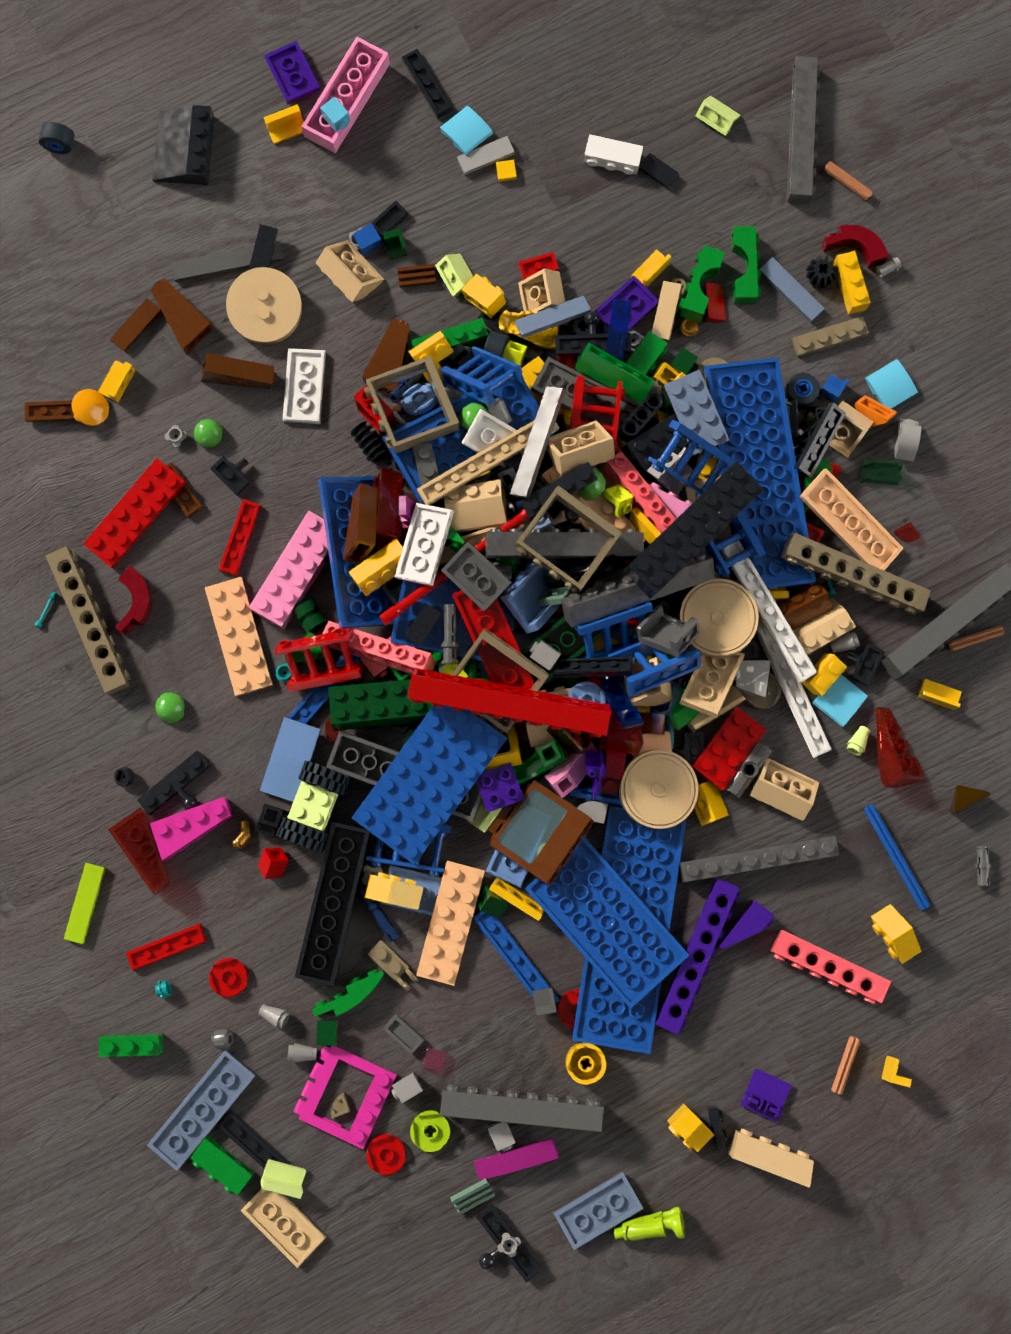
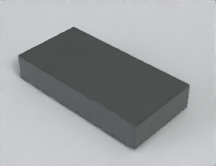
(403, 1034)

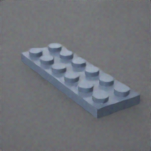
(201, 1110)

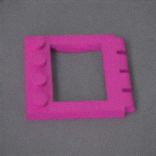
(371, 1104)

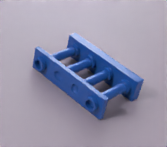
(478, 388)
(694, 442)
(744, 533)
(605, 622)
(659, 674)
(432, 870)

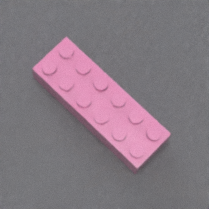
(352, 86)
(293, 573)

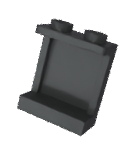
(667, 632)

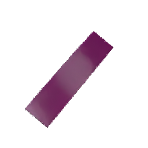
(406, 510)
(516, 1159)

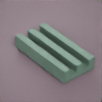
(554, 596)
(472, 1196)

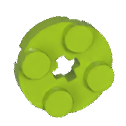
(422, 1139)

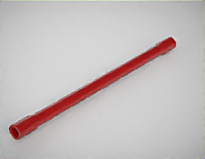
(395, 611)

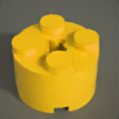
(591, 1073)

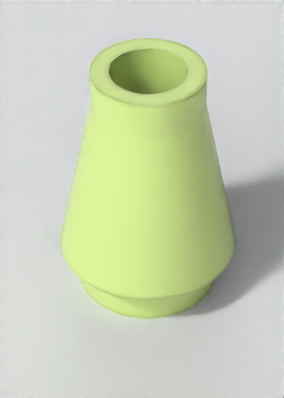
(858, 742)

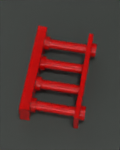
(579, 407)
(316, 677)

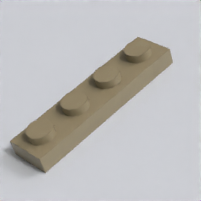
(830, 336)

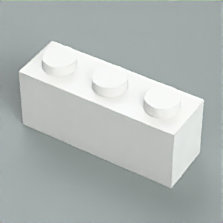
(613, 154)

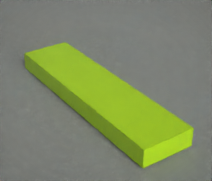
(84, 903)

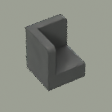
(544, 1001)

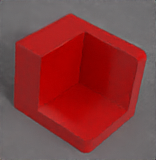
(273, 863)

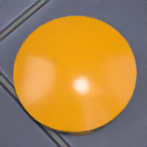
(90, 407)

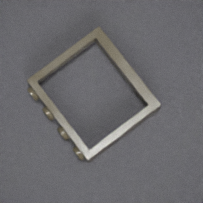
(402, 373)
(586, 514)
(513, 654)

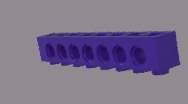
(718, 889)

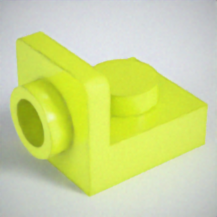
(620, 498)

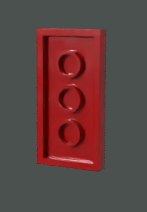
(728, 748)

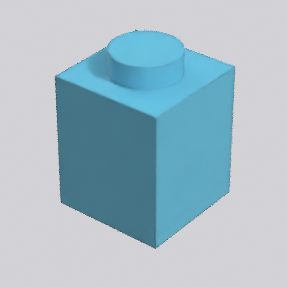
(335, 114)

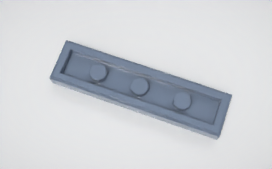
(791, 290)
(552, 317)

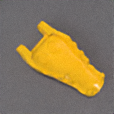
(543, 339)

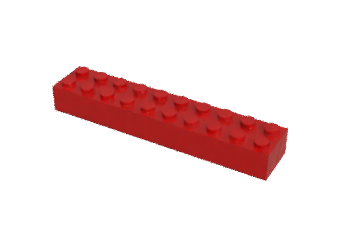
(509, 702)

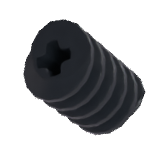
(368, 442)

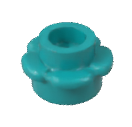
(280, 669)
(163, 989)

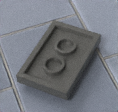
(476, 576)

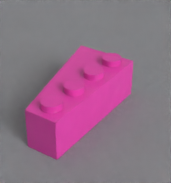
(184, 828)

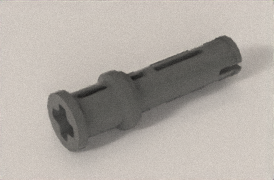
(449, 645)

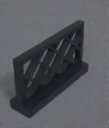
(819, 435)

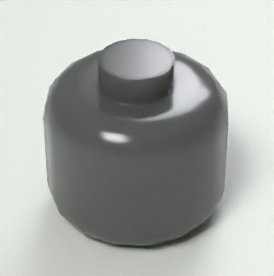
(222, 1039)

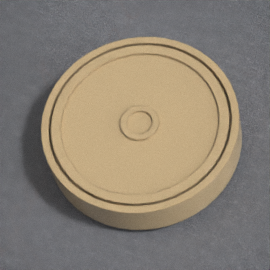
(264, 306)
(725, 617)
(658, 789)

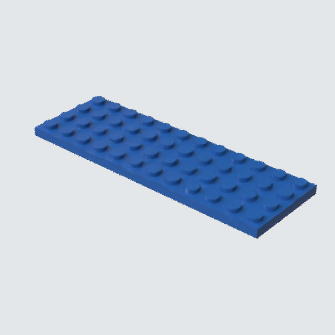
(760, 439)
(649, 866)

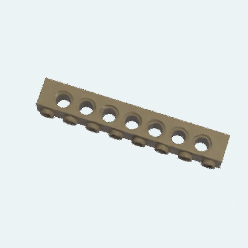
(58, 561)
(865, 572)

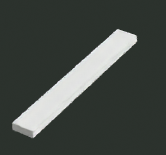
(771, 614)
(794, 694)

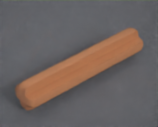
(848, 180)
(976, 638)
(845, 1065)

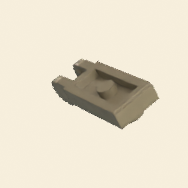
(391, 964)

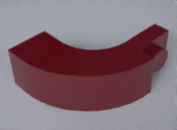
(861, 239)
(141, 600)
(615, 768)

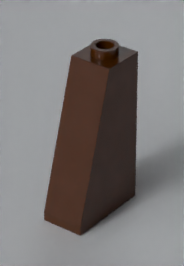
(185, 321)
(390, 352)
(237, 372)
(361, 525)

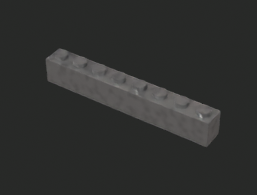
(803, 129)
(563, 544)
(624, 593)
(758, 859)

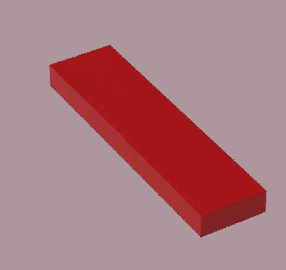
(240, 537)
(166, 947)

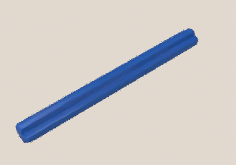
(897, 857)

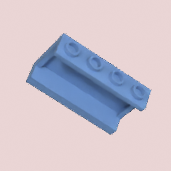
(522, 596)

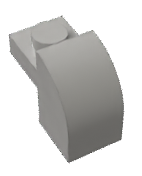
(908, 439)
(594, 809)

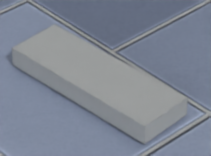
(485, 155)

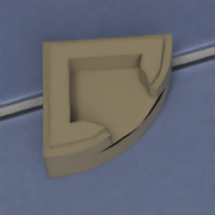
(340, 1106)

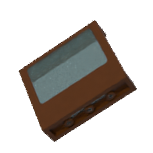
(541, 832)

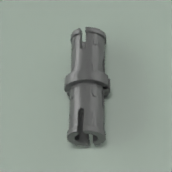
(983, 866)

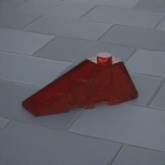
(894, 759)

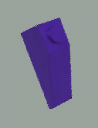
(751, 922)

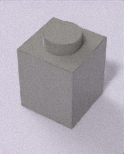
(544, 654)
(406, 1088)
(502, 1136)

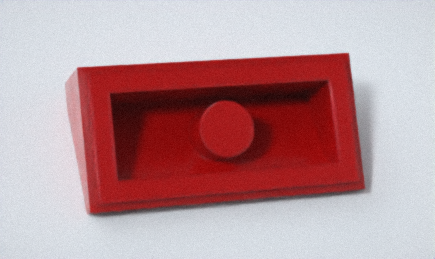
(715, 308)

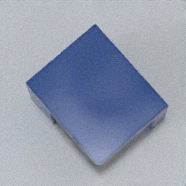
(367, 239)
(833, 388)

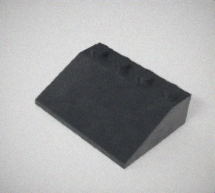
(184, 145)

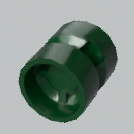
(309, 615)

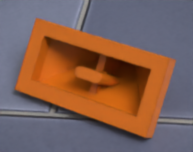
(874, 410)

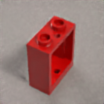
(364, 407)

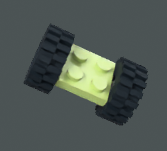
(313, 806)

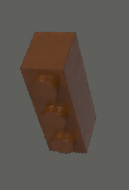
(806, 606)

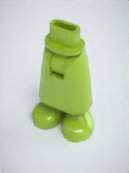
(652, 1226)

